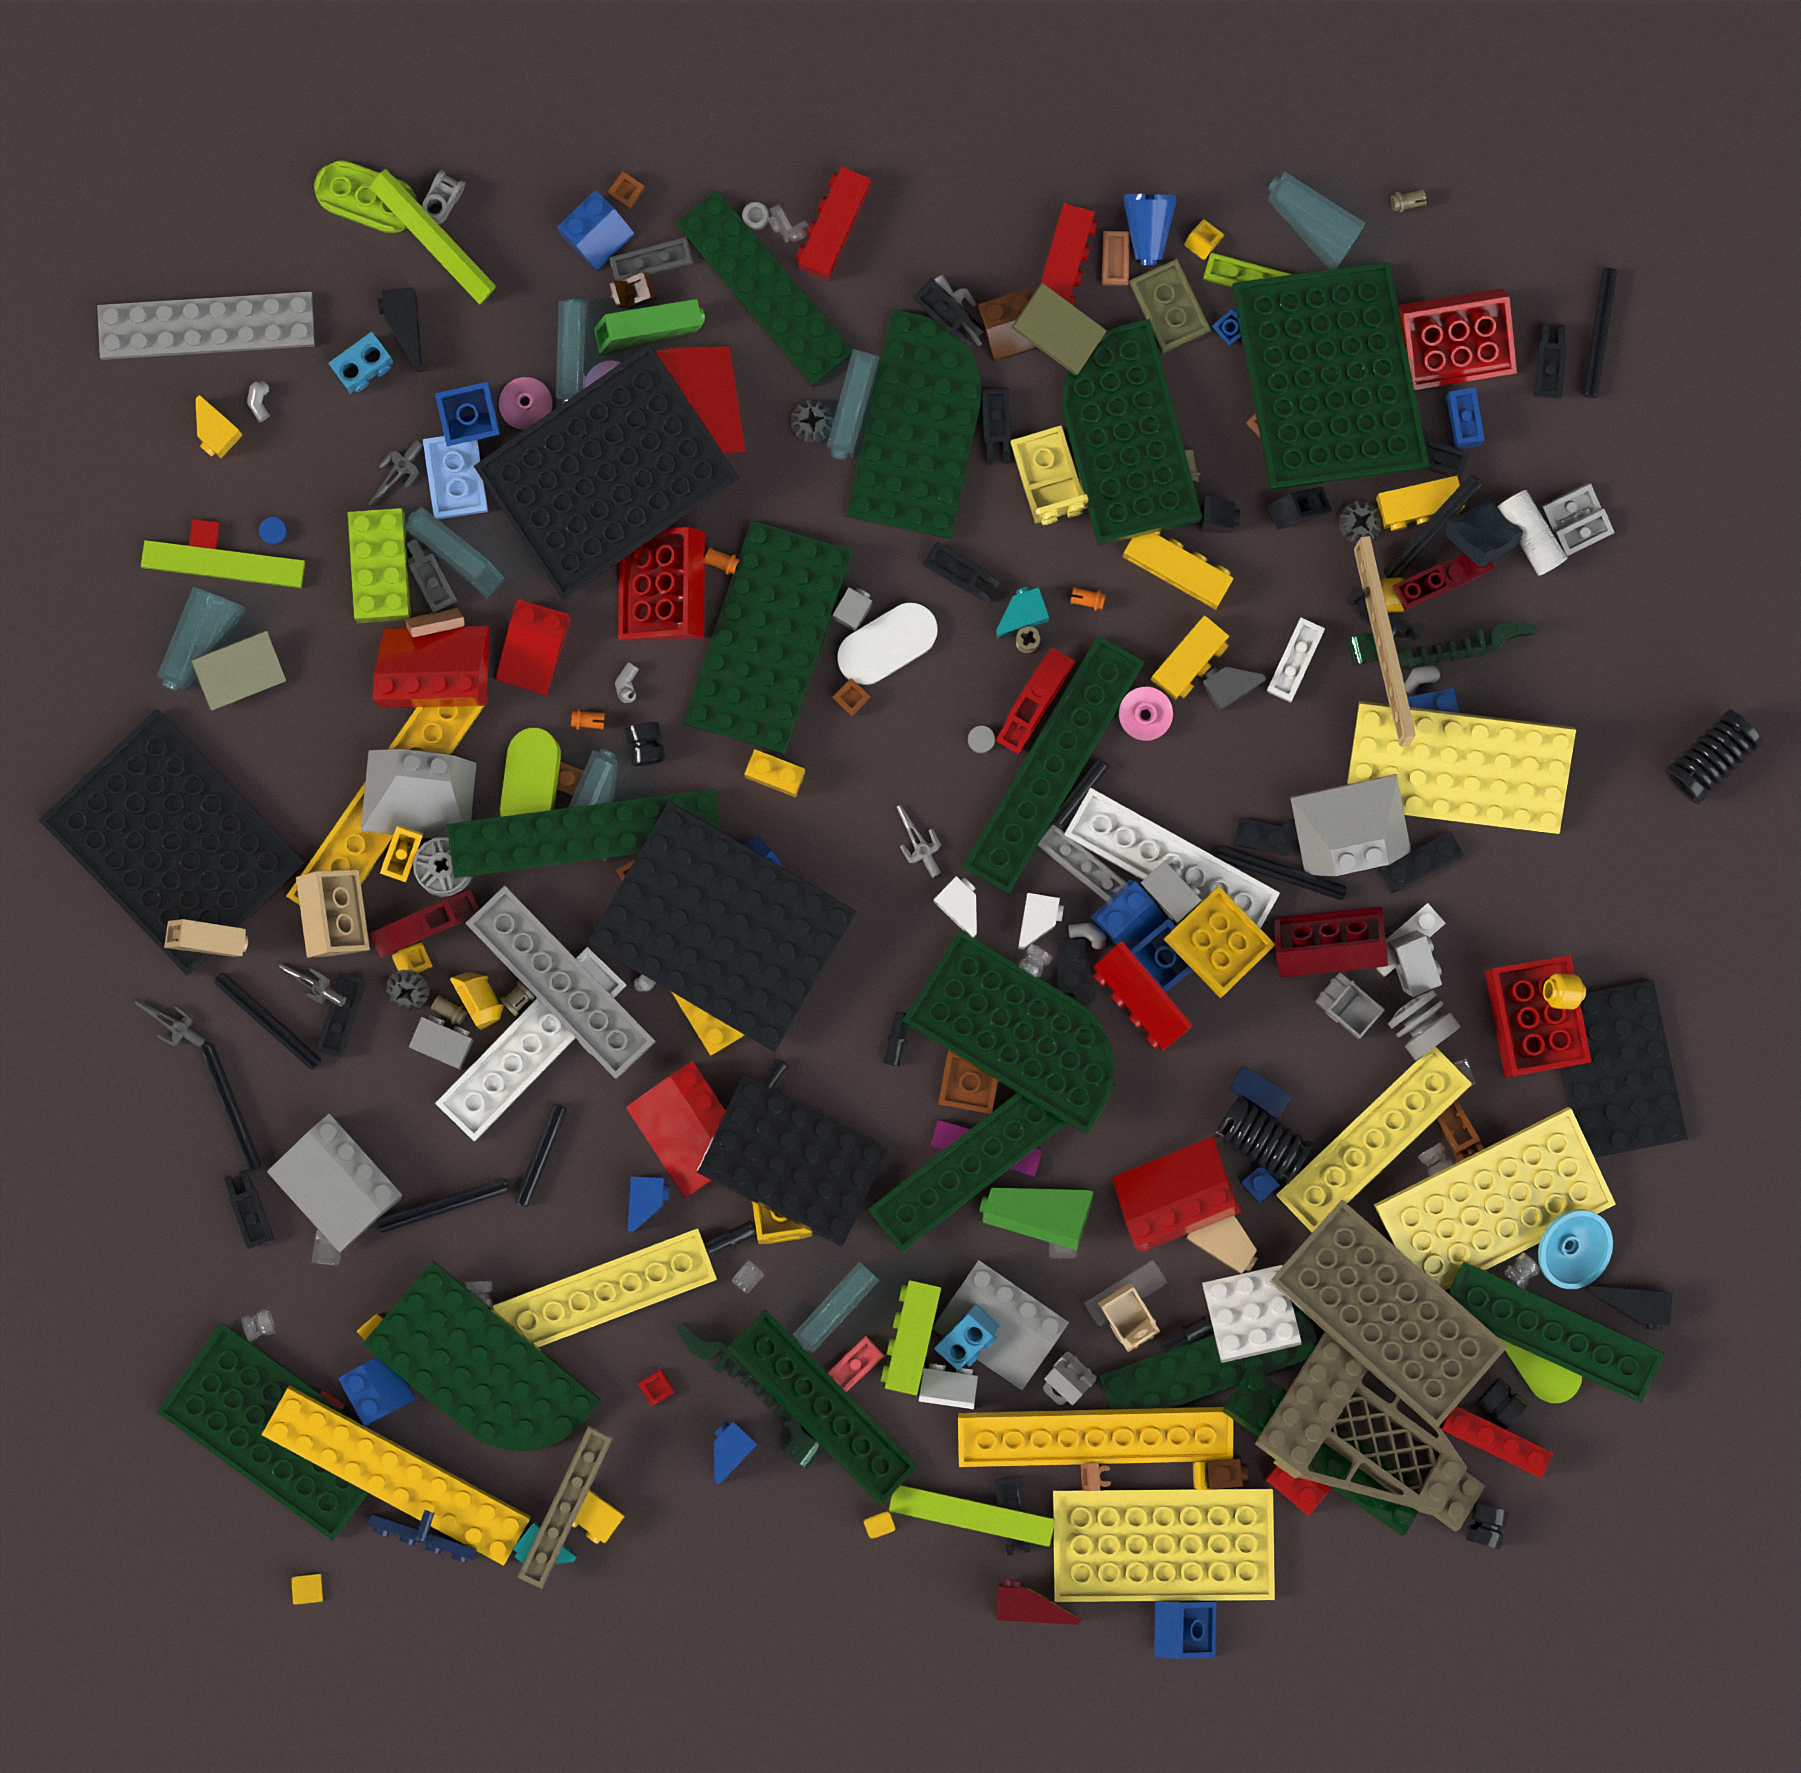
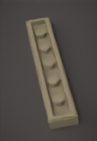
(565, 1507)

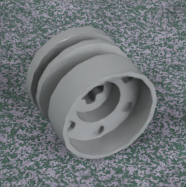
(426, 871)
(1423, 1024)

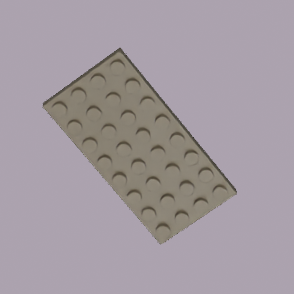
(1388, 1314)

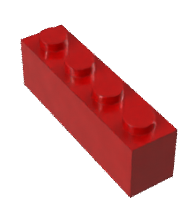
(834, 223)
(1069, 250)
(1497, 1441)

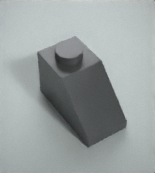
(1229, 685)

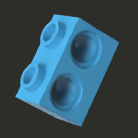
(357, 357)
(964, 1335)

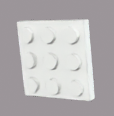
(1250, 1315)

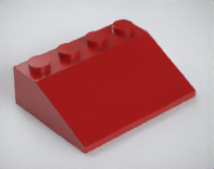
(1459, 338)
(710, 387)
(663, 588)
(432, 668)
(1142, 997)
(1527, 1028)
(679, 1124)
(1176, 1195)

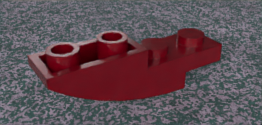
(1439, 581)
(424, 923)

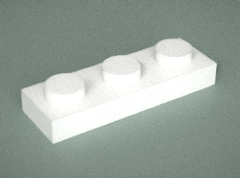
(1295, 660)
(1424, 921)

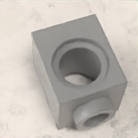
(853, 608)

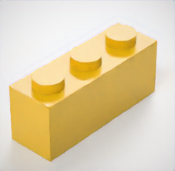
(1415, 503)
(1191, 658)

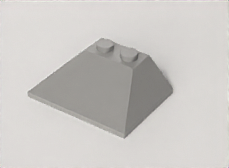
(416, 791)
(1351, 827)

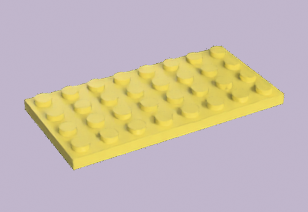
(1468, 766)
(1496, 1199)
(1163, 1545)

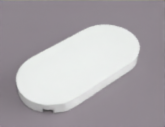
(887, 643)

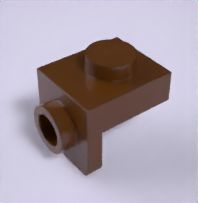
(632, 291)
(1227, 1473)

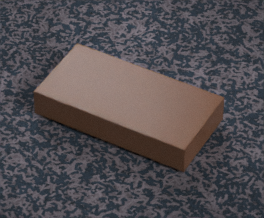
(1115, 258)
(435, 622)

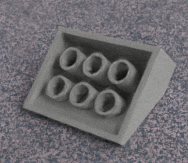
(334, 1183)
(1025, 1327)

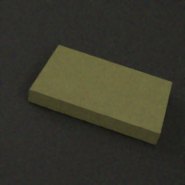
(1170, 306)
(1059, 329)
(238, 670)

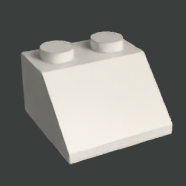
(948, 1387)

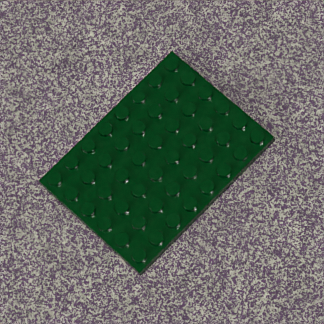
(1330, 376)

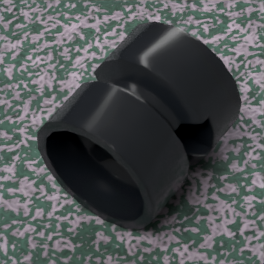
(645, 744)
(1502, 1403)
(1487, 1525)

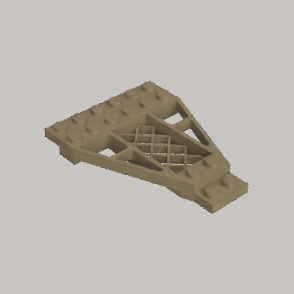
(1309, 1418)

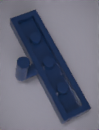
(410, 1534)

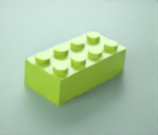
(379, 565)
(912, 1337)

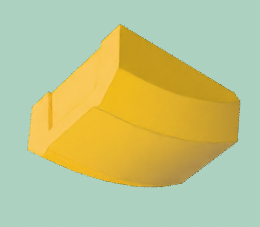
(478, 998)
(775, 1228)

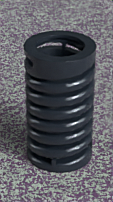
(1717, 759)
(1266, 1137)

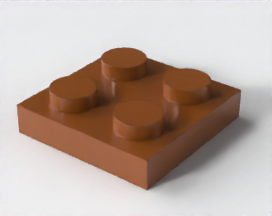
(966, 1086)

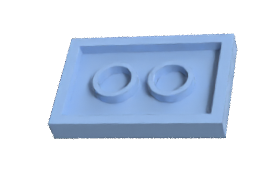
(453, 480)

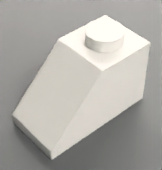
(959, 904)
(1039, 917)

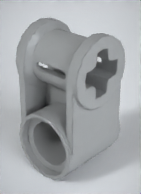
(443, 192)

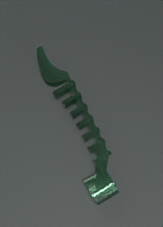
(1364, 650)
(800, 1445)

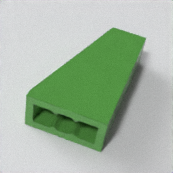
(647, 325)
(1039, 1213)

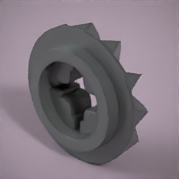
(803, 430)
(1347, 521)
(407, 979)

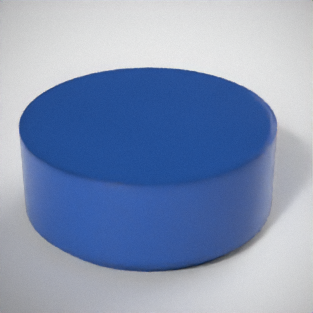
(273, 531)

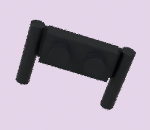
(1398, 626)

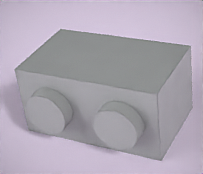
(1171, 891)
(1415, 963)
(441, 1042)

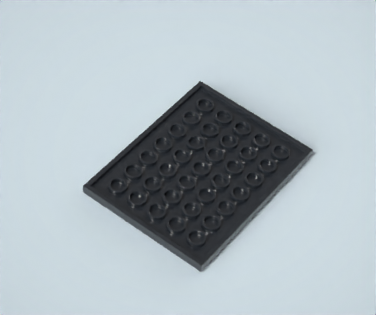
(606, 472)
(171, 837)
(722, 926)

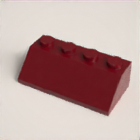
(1330, 942)

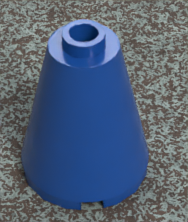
(1149, 224)

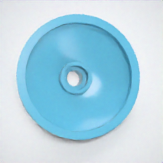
(1584, 1255)

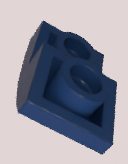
(1259, 1092)

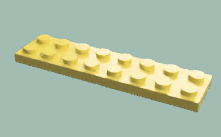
(1374, 1138)
(610, 1289)

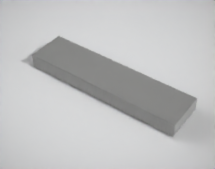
(1080, 863)

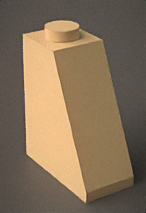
(205, 938)
(1226, 1243)

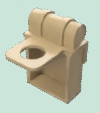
(1129, 1317)

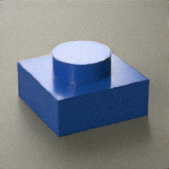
(1260, 1184)

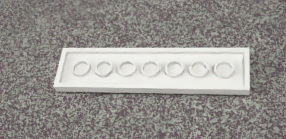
(1143, 845)
(516, 1059)

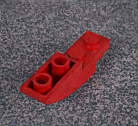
(1034, 700)

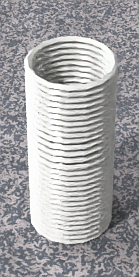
(1523, 512)

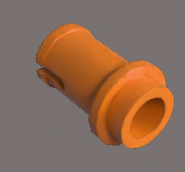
(721, 560)
(1090, 598)
(585, 719)

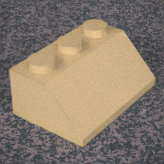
(332, 913)

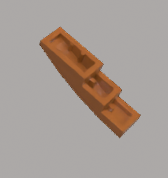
(1459, 1132)

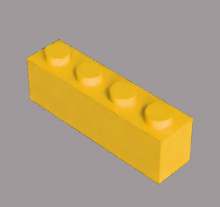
(1179, 567)

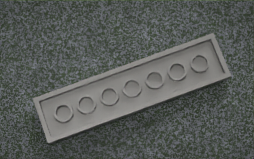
(206, 325)
(560, 982)

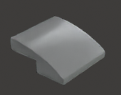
(1577, 519)

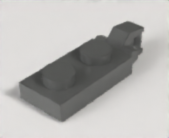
(430, 578)

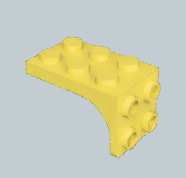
(1049, 475)

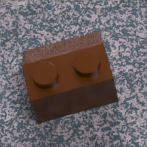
(998, 318)

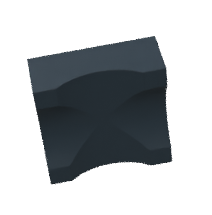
(1483, 533)

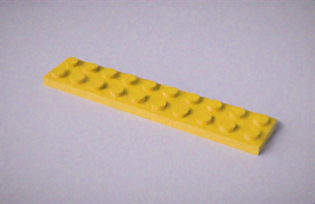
(346, 846)
(1094, 1436)
(396, 1475)

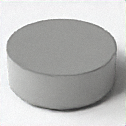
(755, 215)
(981, 739)

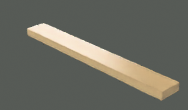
(1384, 642)

